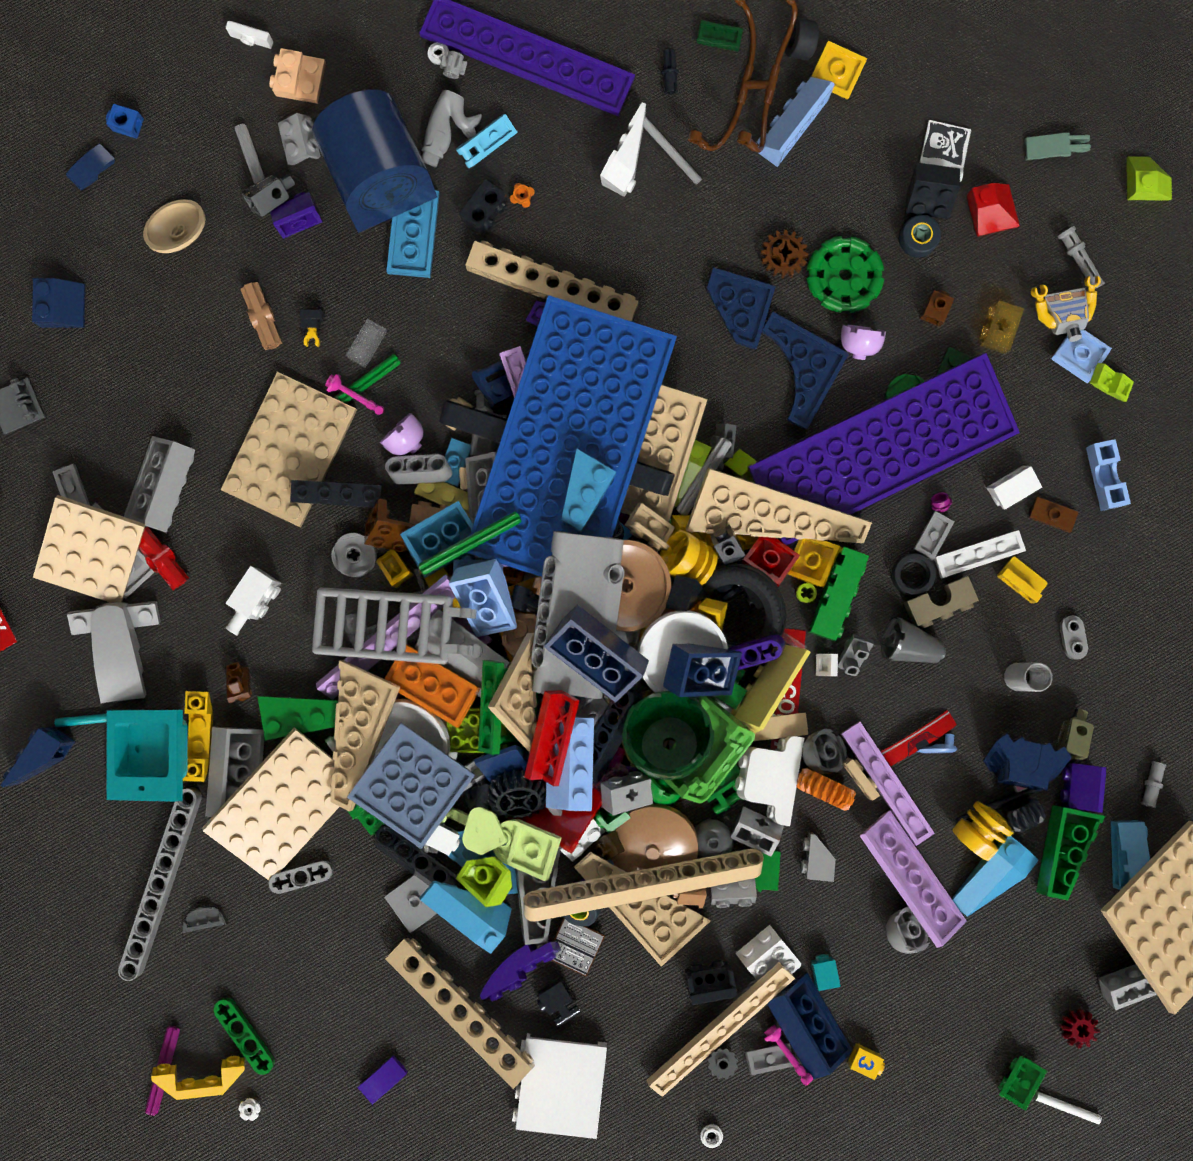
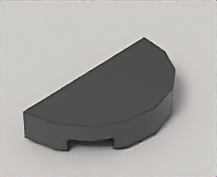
(203, 918)

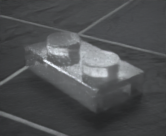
(366, 343)

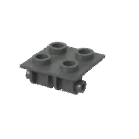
(18, 405)

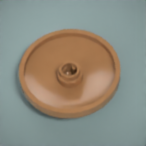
(644, 587)
(655, 838)

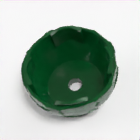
(665, 718)

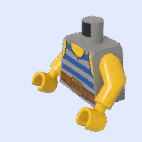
(1067, 310)

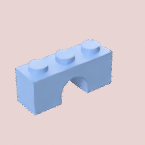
(1103, 464)

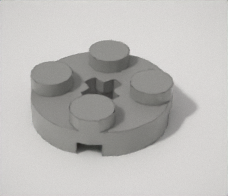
(348, 566)

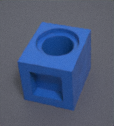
(130, 127)

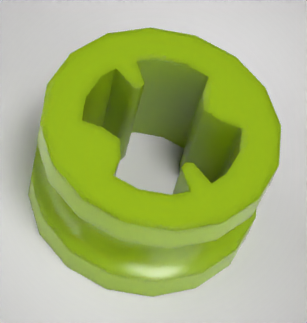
(806, 599)

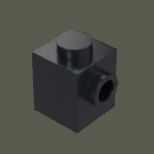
(727, 545)

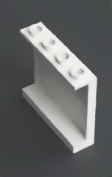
(562, 1088)

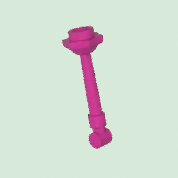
(334, 383)
(773, 1034)

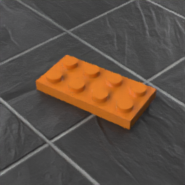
(434, 688)

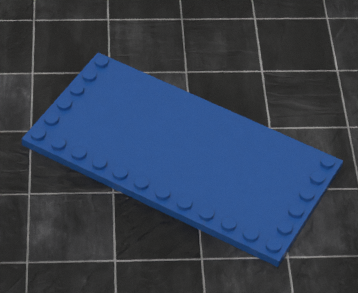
(582, 389)

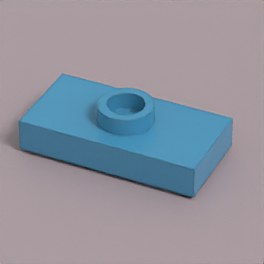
(455, 456)

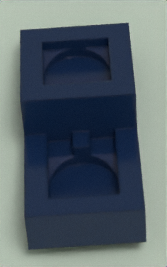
(88, 167)

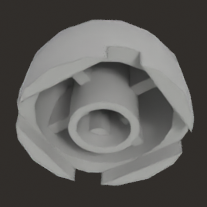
(906, 932)

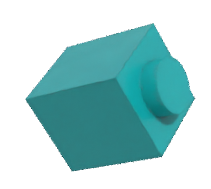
(825, 972)

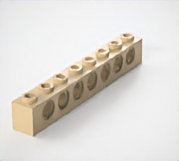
(482, 251)
(400, 958)

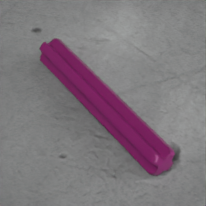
(165, 1056)

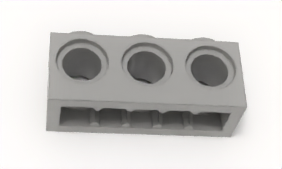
(1125, 987)

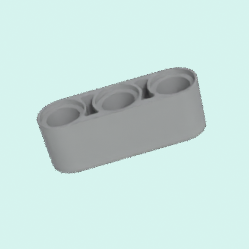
(405, 469)

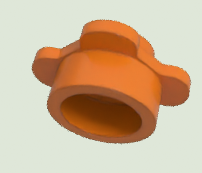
(522, 189)

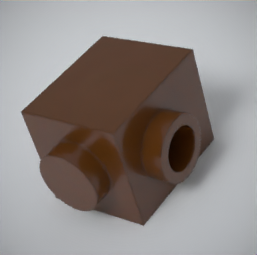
(937, 307)

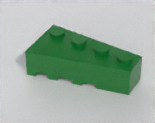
(838, 594)
(1065, 850)

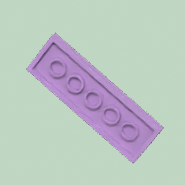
(913, 878)

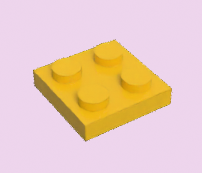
(839, 67)

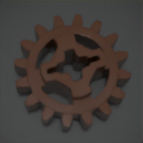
(775, 254)

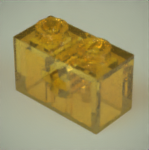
(1009, 317)

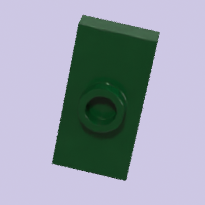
(719, 35)

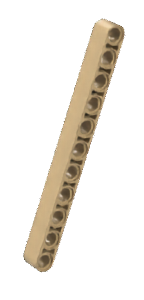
(629, 886)

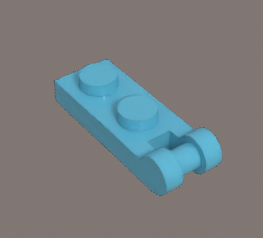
(487, 140)

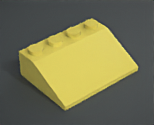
(769, 688)

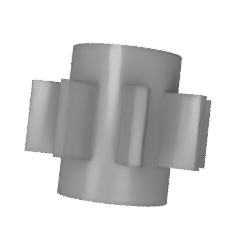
(453, 64)

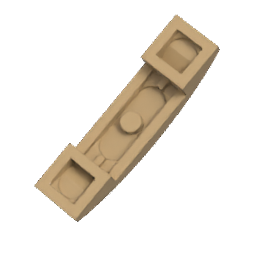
(784, 726)

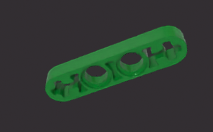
(240, 1038)

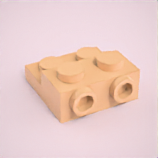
(297, 76)

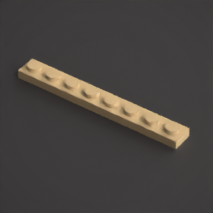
(720, 1029)

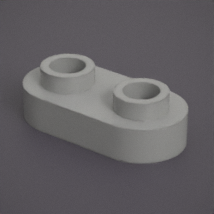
(1071, 638)

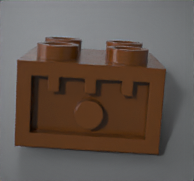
(385, 532)

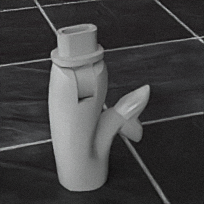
(438, 129)

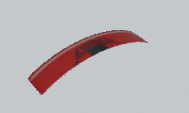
(919, 739)

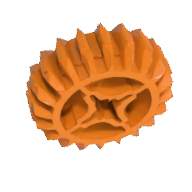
(825, 789)

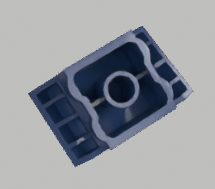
(1026, 763)

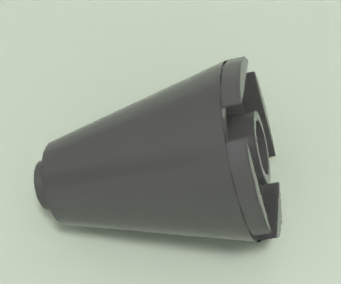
(910, 643)

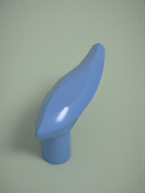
(941, 748)

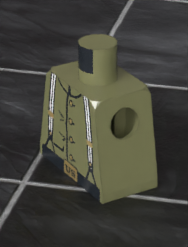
(1075, 736)

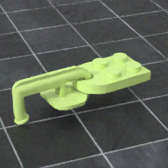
(527, 846)

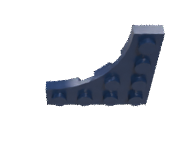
(813, 365)

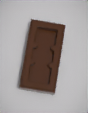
(1053, 514)

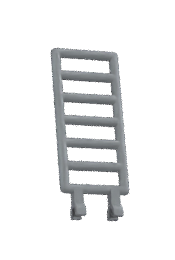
(384, 597)

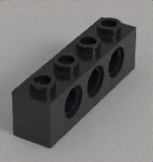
(334, 493)

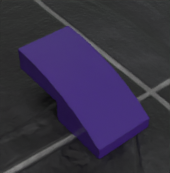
(382, 1079)

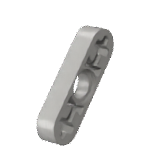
(296, 885)

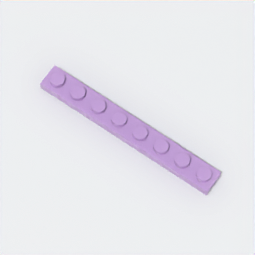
(329, 682)

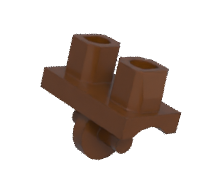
(237, 682)

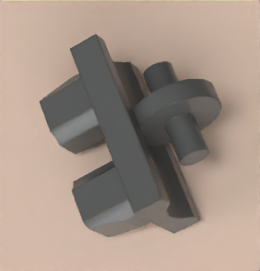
(854, 654)

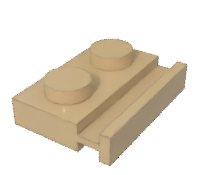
(866, 784)

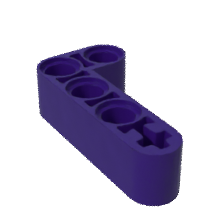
(759, 646)

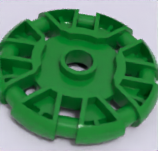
(845, 261)

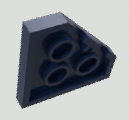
(741, 304)

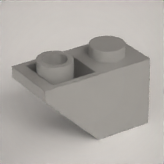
(819, 861)

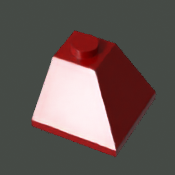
(992, 208)
(771, 558)

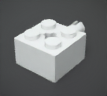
(251, 597)

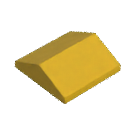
(814, 561)

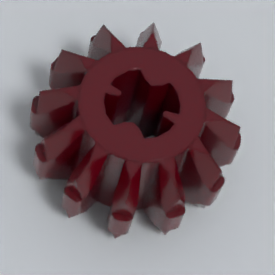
(1086, 1034)

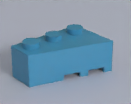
(1128, 850)

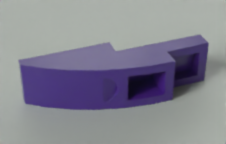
(513, 969)

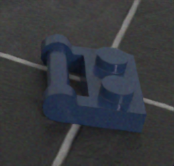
(496, 390)

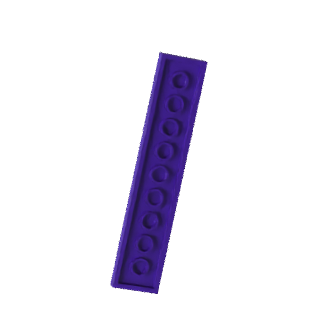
(527, 55)

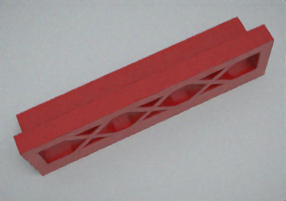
(548, 734)

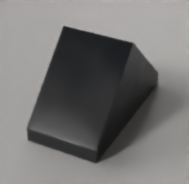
(685, 594)

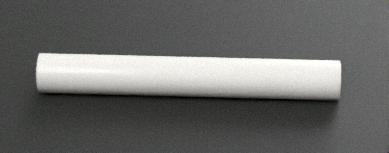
(1069, 1108)

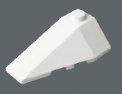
(621, 166)

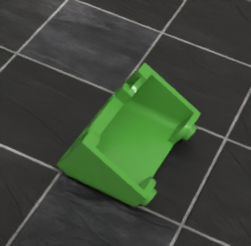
(729, 744)

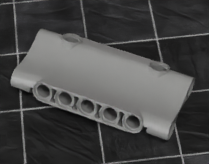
(583, 573)

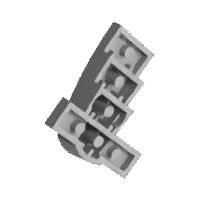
(116, 646)

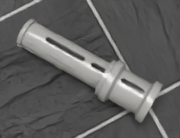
(1076, 249)

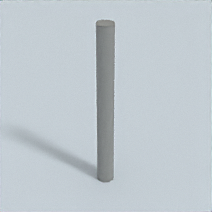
(671, 151)

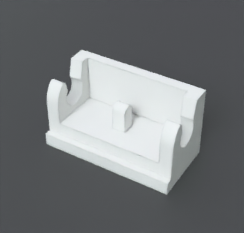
(1014, 487)

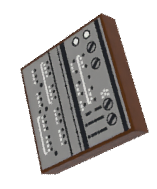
(578, 946)

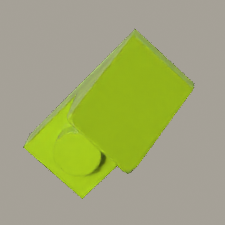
(739, 464)

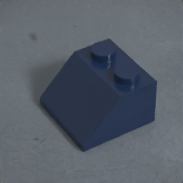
(58, 303)

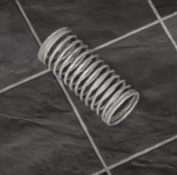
(1039, 676)

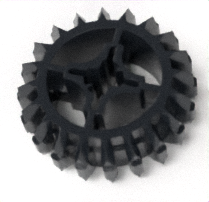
(516, 795)

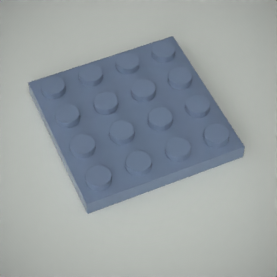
(411, 785)

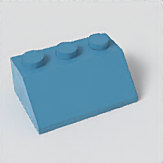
(437, 534)

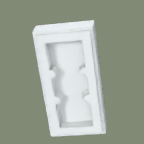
(249, 35)

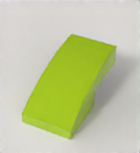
(1111, 382)

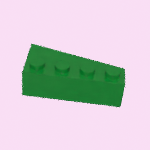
(283, 714)

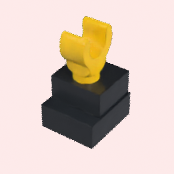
(310, 321)

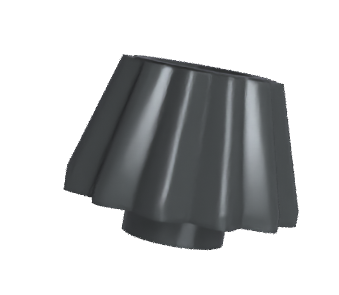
(726, 1070)

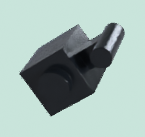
(478, 795)
(555, 998)

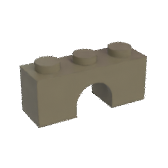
(959, 596)

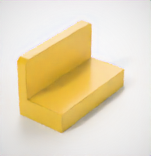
(1022, 580)

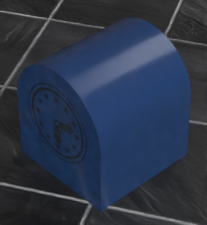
(372, 157)

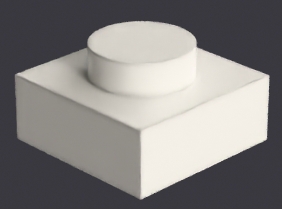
(826, 664)

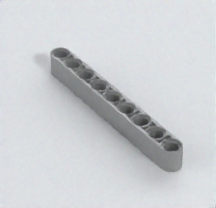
(158, 894)

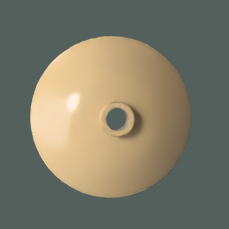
(174, 226)

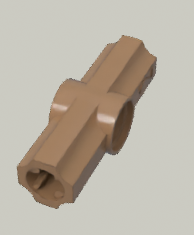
(261, 315)

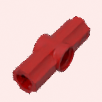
(162, 560)

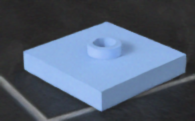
(1081, 355)

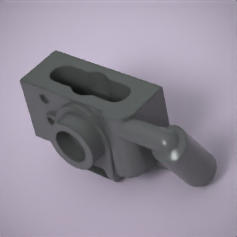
(726, 431)

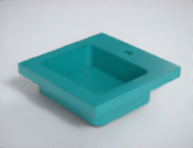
(146, 752)

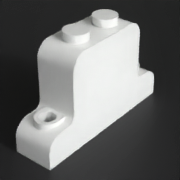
(771, 777)

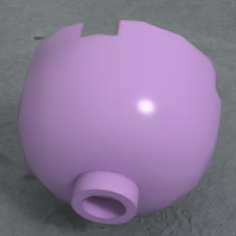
(862, 340)
(404, 436)

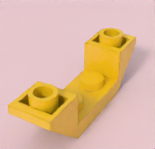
(199, 734)
(166, 1078)

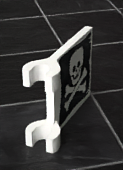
(945, 145)

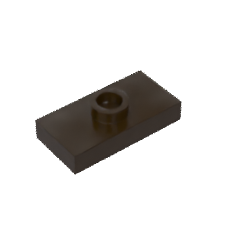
(607, 846)

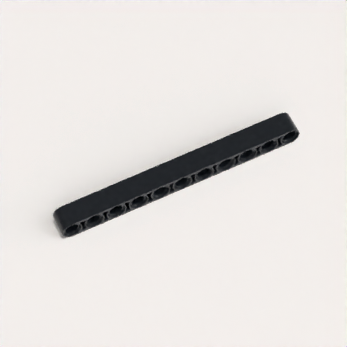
(493, 426)

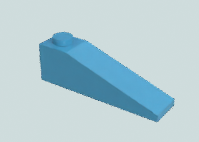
(994, 876)

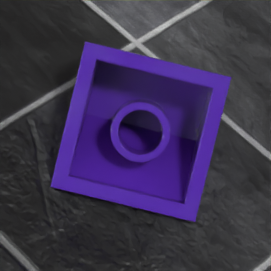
(295, 215)
(1083, 787)

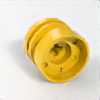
(689, 557)
(983, 830)

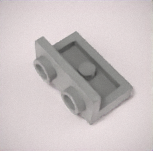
(298, 138)
(734, 893)

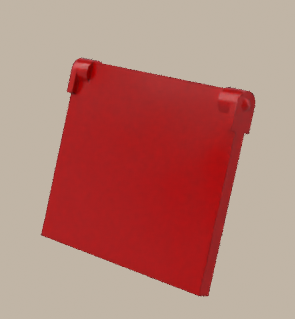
(569, 825)

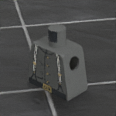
(260, 195)

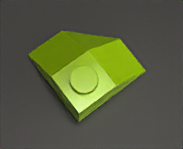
(1147, 180)
(486, 880)

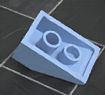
(486, 590)

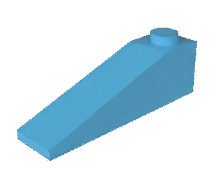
(467, 914)

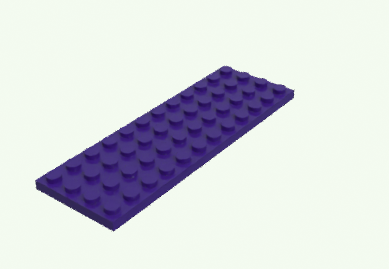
(894, 441)

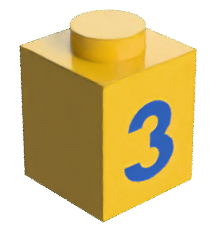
(866, 1061)

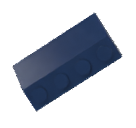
(597, 653)
(810, 1027)

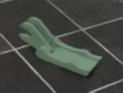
(1055, 145)

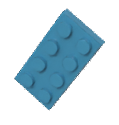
(413, 241)

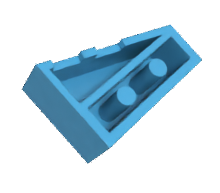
(585, 490)

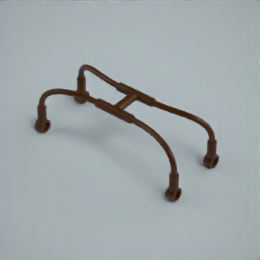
(745, 137)

